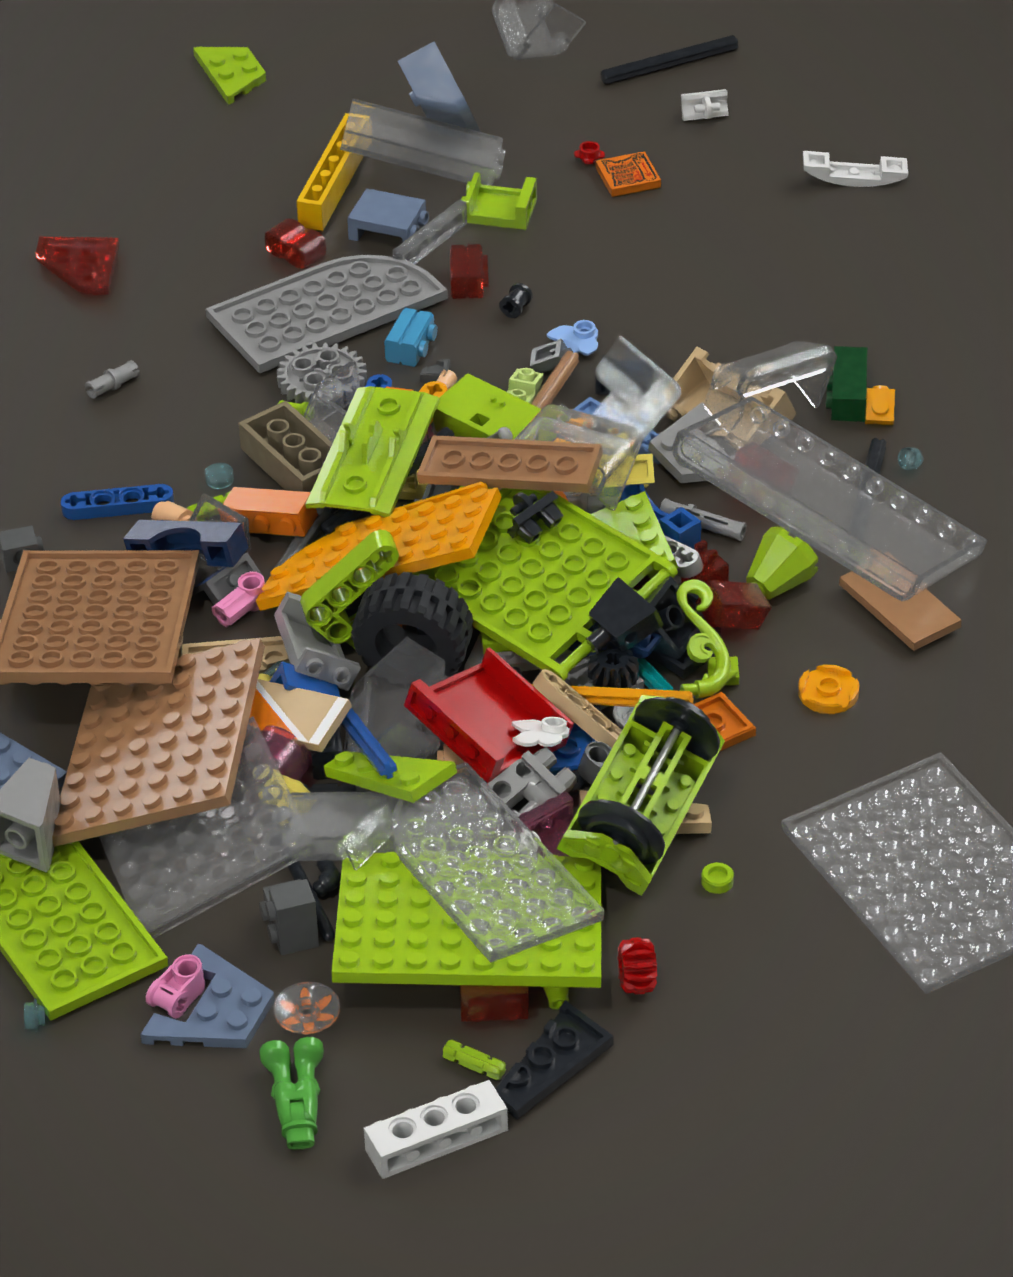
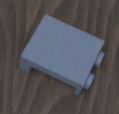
(387, 215)

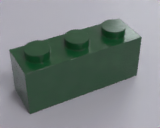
(848, 384)

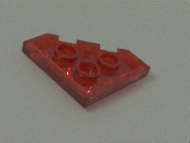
(80, 261)

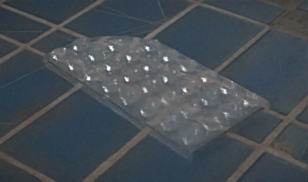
(488, 868)

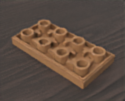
(913, 620)

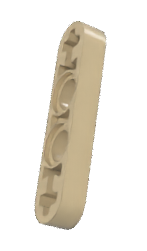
(576, 708)

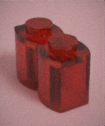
(295, 243)

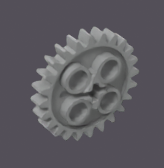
(305, 369)

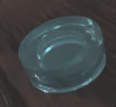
(219, 475)

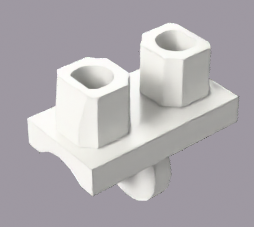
(704, 105)

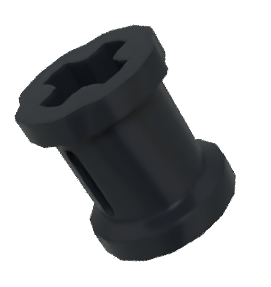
(518, 297)

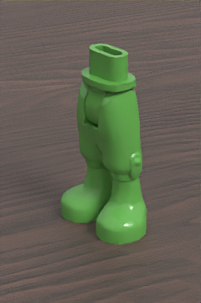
(299, 1101)

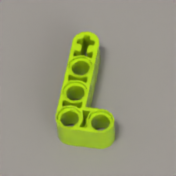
(375, 557)

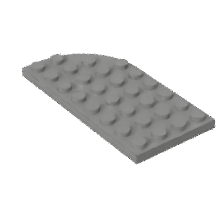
(322, 306)

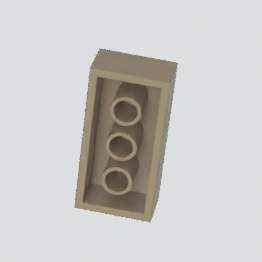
(285, 446)

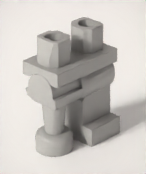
(532, 780)

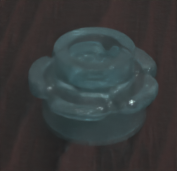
(33, 1015)

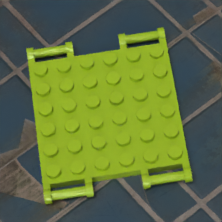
(542, 592)

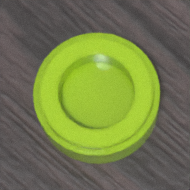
(717, 878)

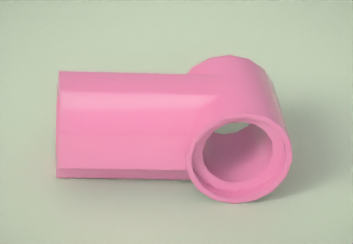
(240, 599)

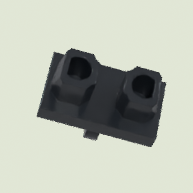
(530, 513)

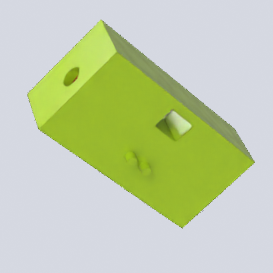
(481, 409)

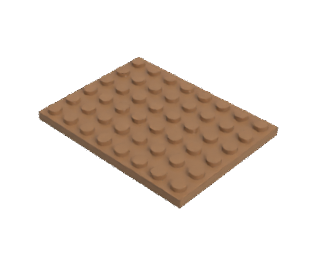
(96, 616)
(160, 748)

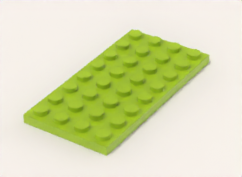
(71, 931)

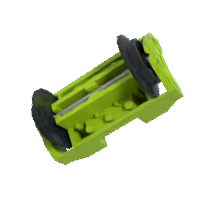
(623, 828)

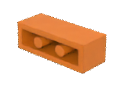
(273, 510)

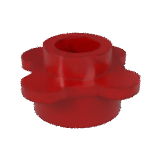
(589, 152)

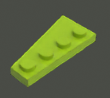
(638, 521)
(409, 782)

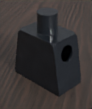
(622, 618)

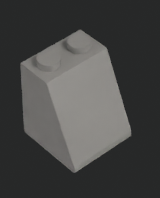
(28, 814)

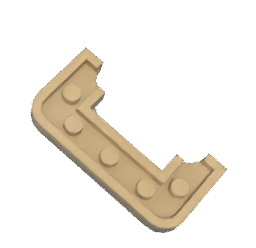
(695, 381)

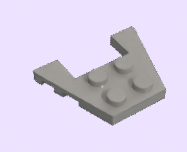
(662, 445)

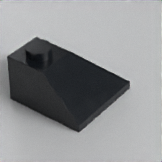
(677, 626)

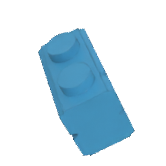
(410, 337)

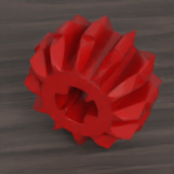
(637, 965)

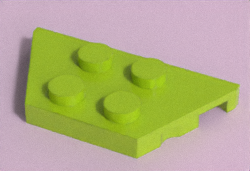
(230, 69)

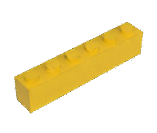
(327, 182)

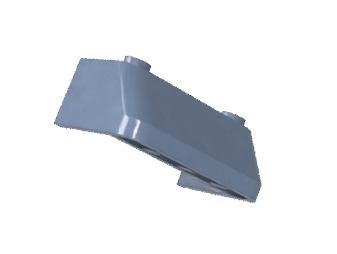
(436, 88)

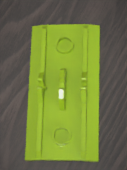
(373, 450)

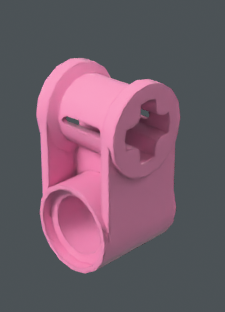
(177, 986)

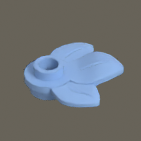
(578, 337)

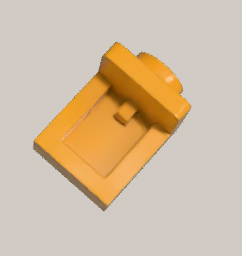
(880, 405)

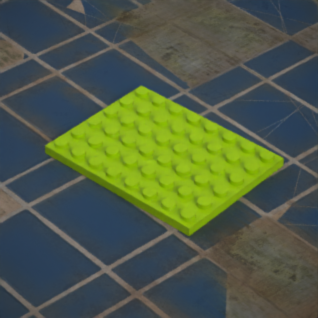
(400, 935)

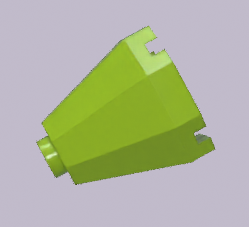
(781, 563)

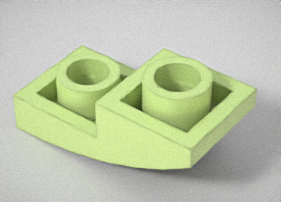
(525, 384)

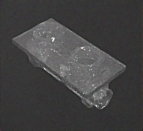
(371, 835)

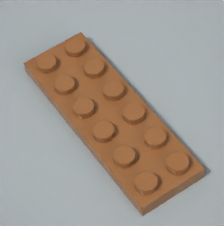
(510, 463)

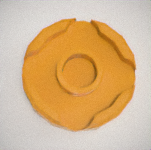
(828, 689)

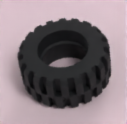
(415, 603)

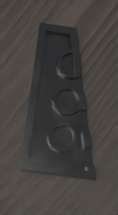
(558, 1054)

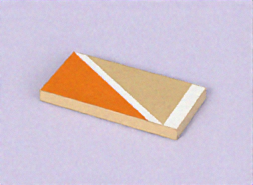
(304, 713)

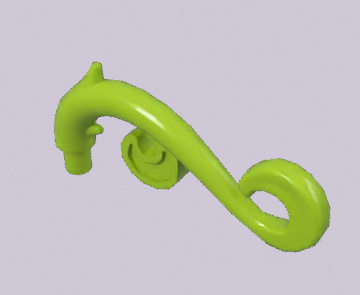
(707, 638)

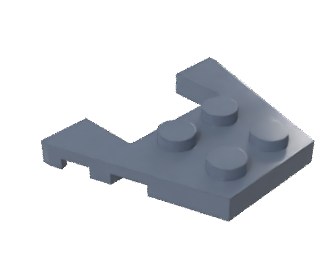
(225, 1013)

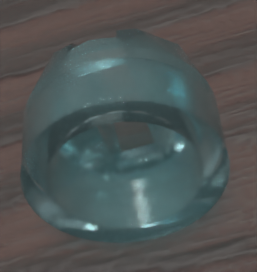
(908, 456)

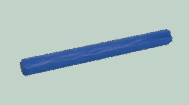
(368, 745)

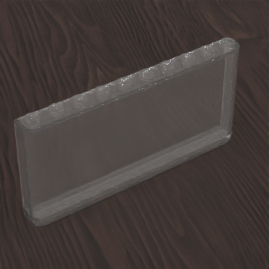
(827, 498)

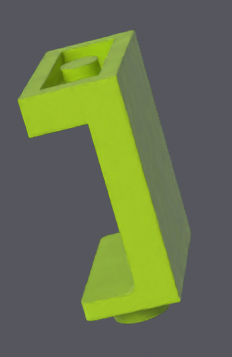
(500, 205)

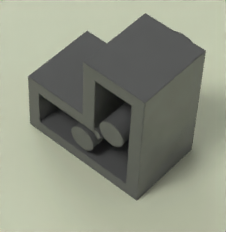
(291, 916)

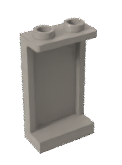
(309, 649)

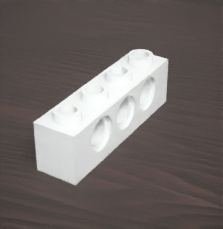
(435, 1129)

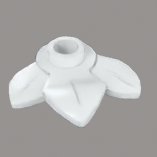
(546, 732)

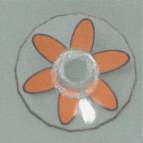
(306, 1008)

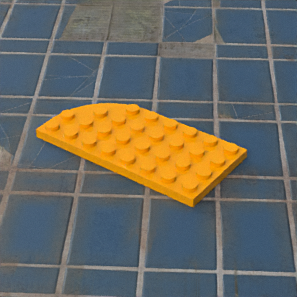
(423, 536)

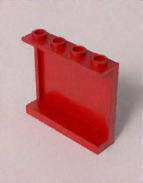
(476, 713)

